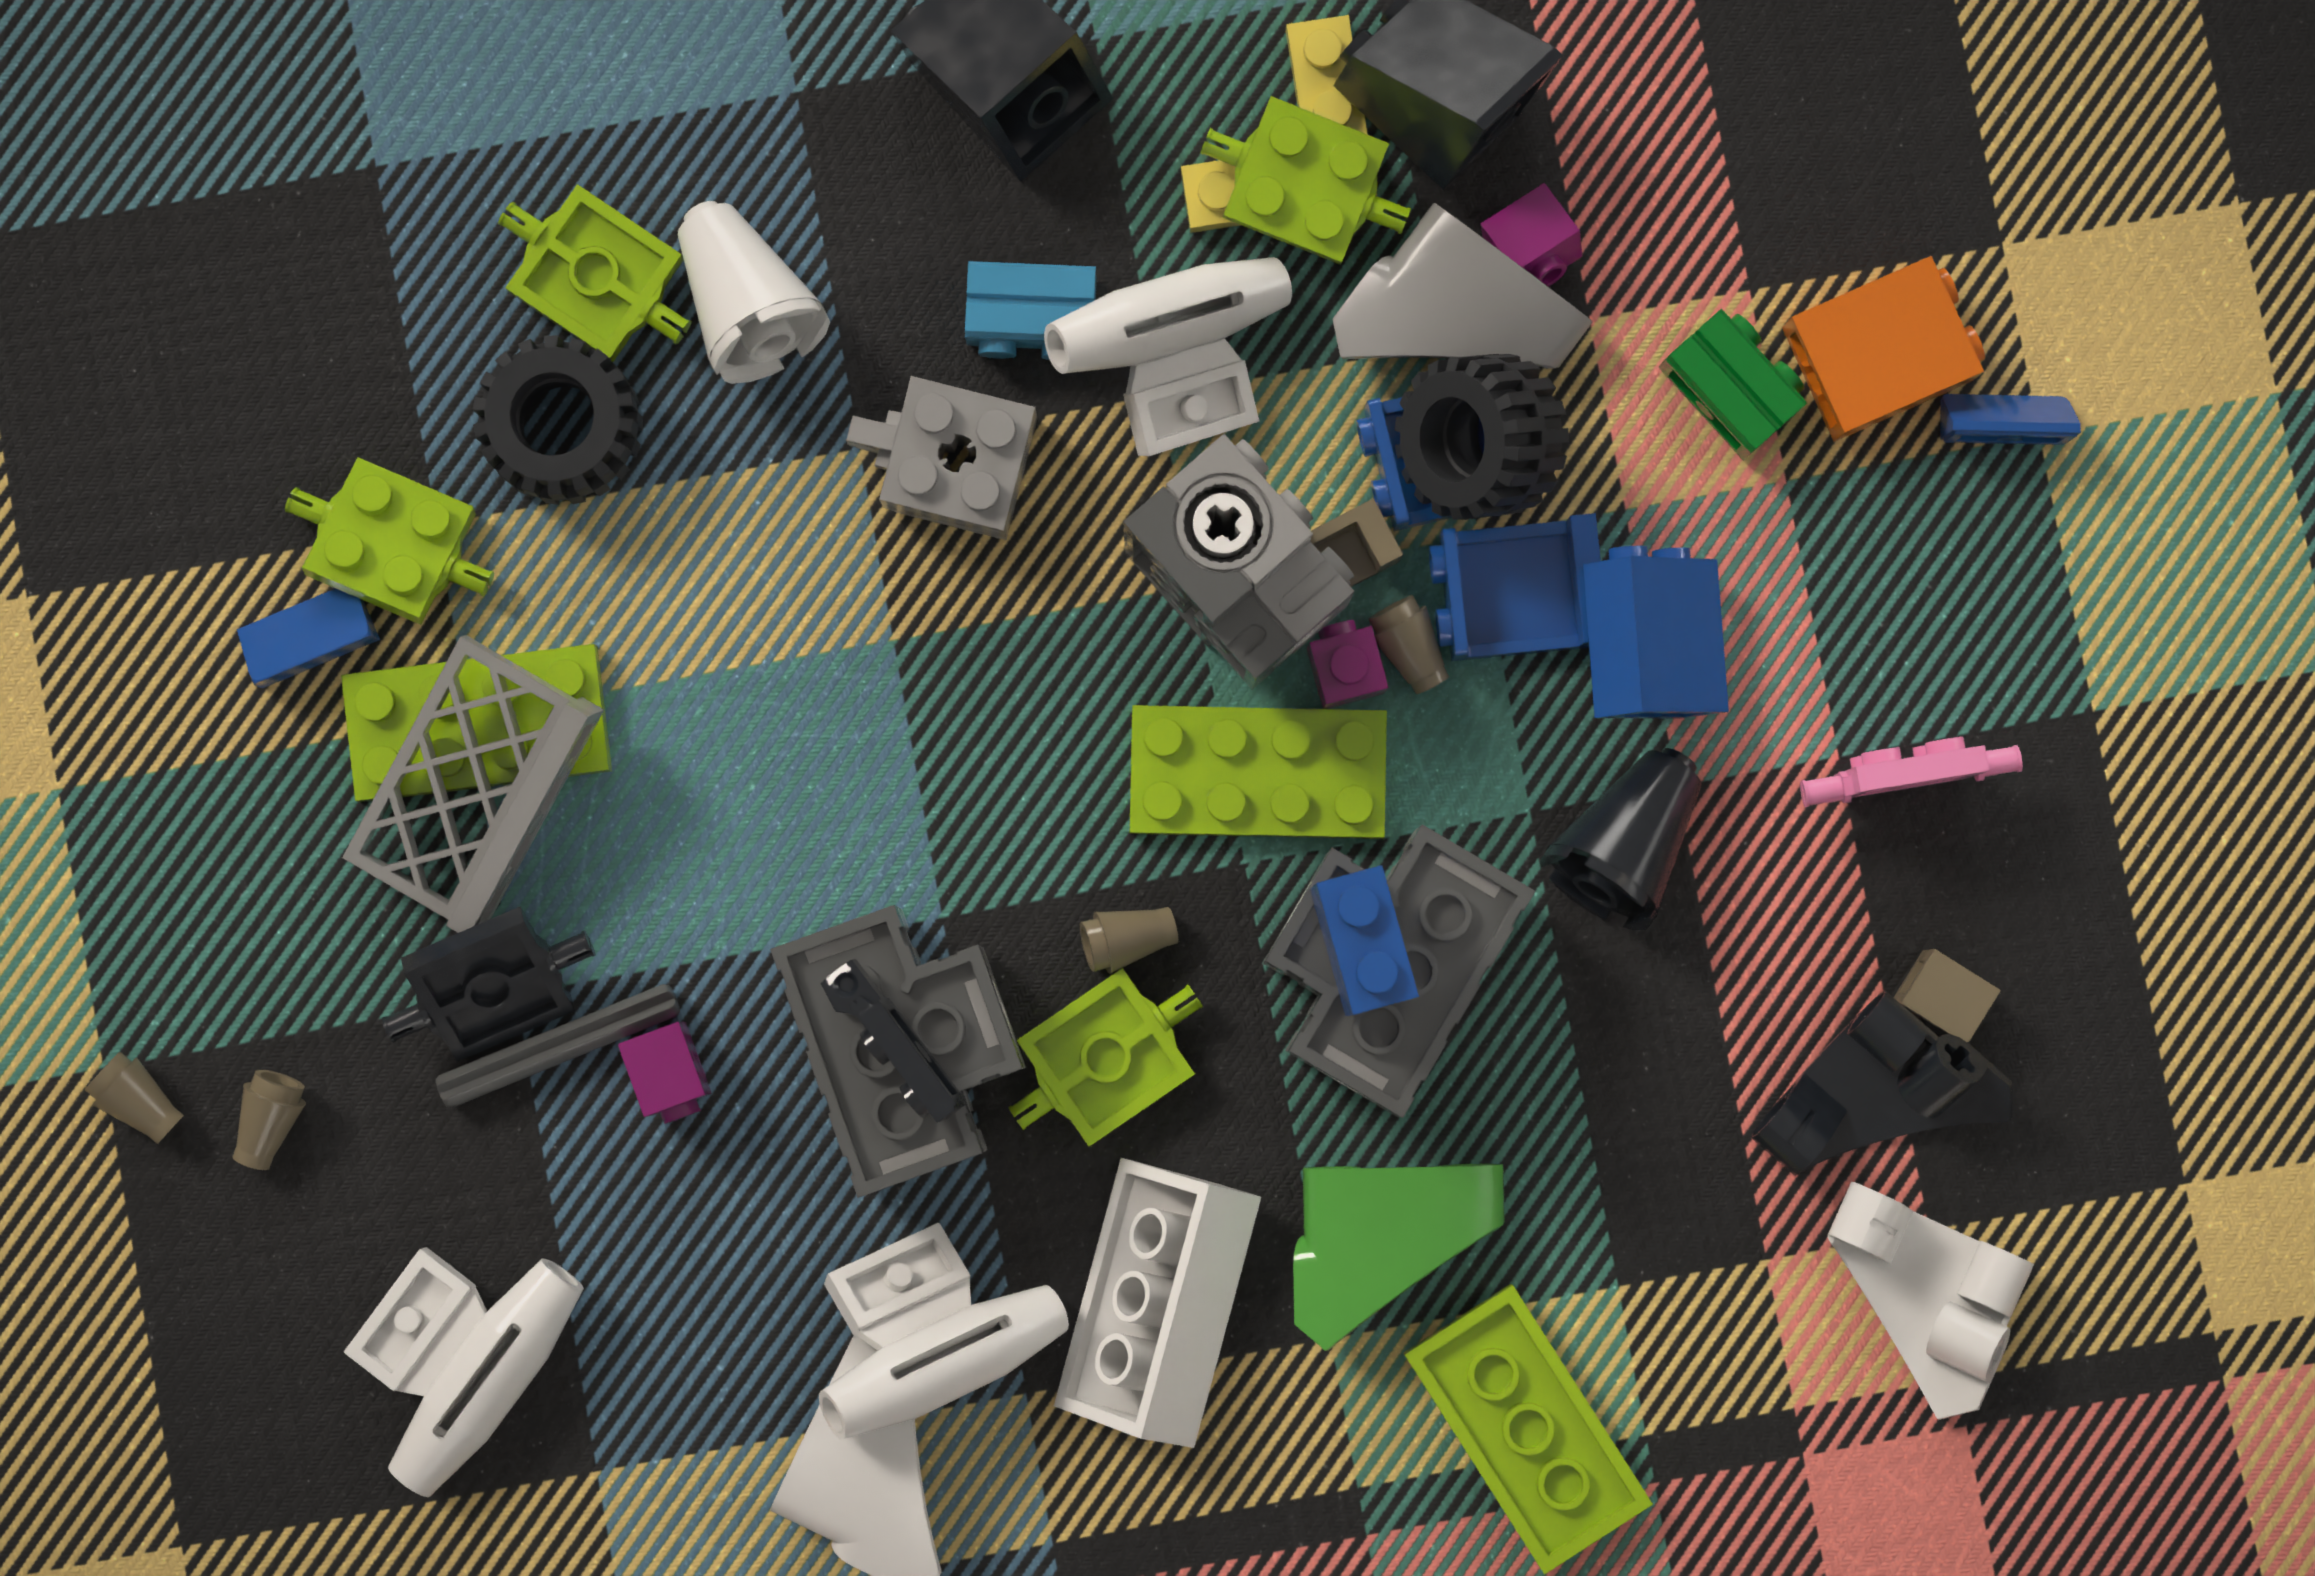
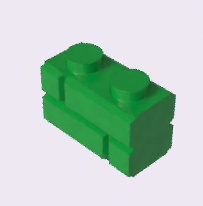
(1734, 382)

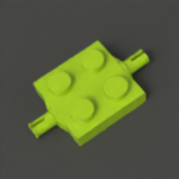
(1305, 180)
(594, 272)
(389, 541)
(1105, 1057)

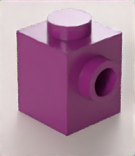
(1536, 235)
(1346, 664)
(665, 1072)

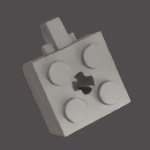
(935, 422)

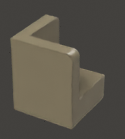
(1360, 541)
(1946, 994)

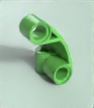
(1381, 1234)

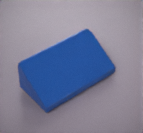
(2007, 419)
(305, 636)

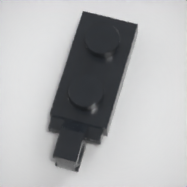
(893, 1040)

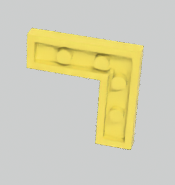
(1315, 66)

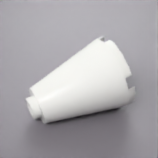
(745, 296)

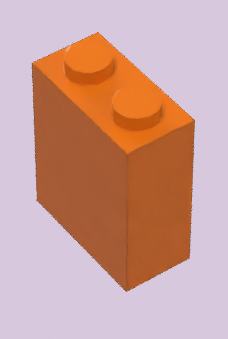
(1884, 347)

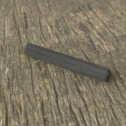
(557, 1045)

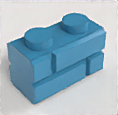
(1016, 301)

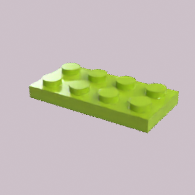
(388, 701)
(1258, 772)
(1528, 1428)

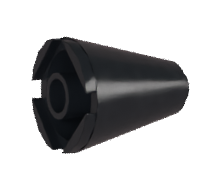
(1628, 840)

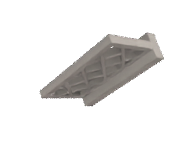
(522, 810)

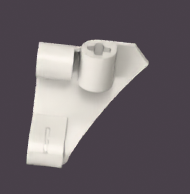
(1934, 1293)
(862, 1492)

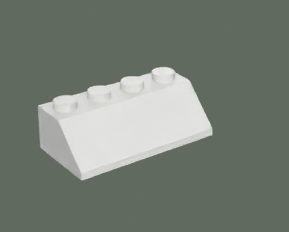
(1157, 1303)

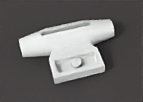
(1173, 336)
(929, 1338)
(466, 1361)

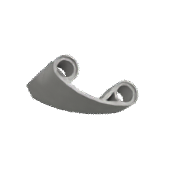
(1455, 298)

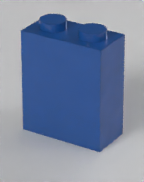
(1655, 634)
(1364, 941)

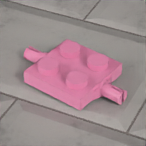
(1932, 764)

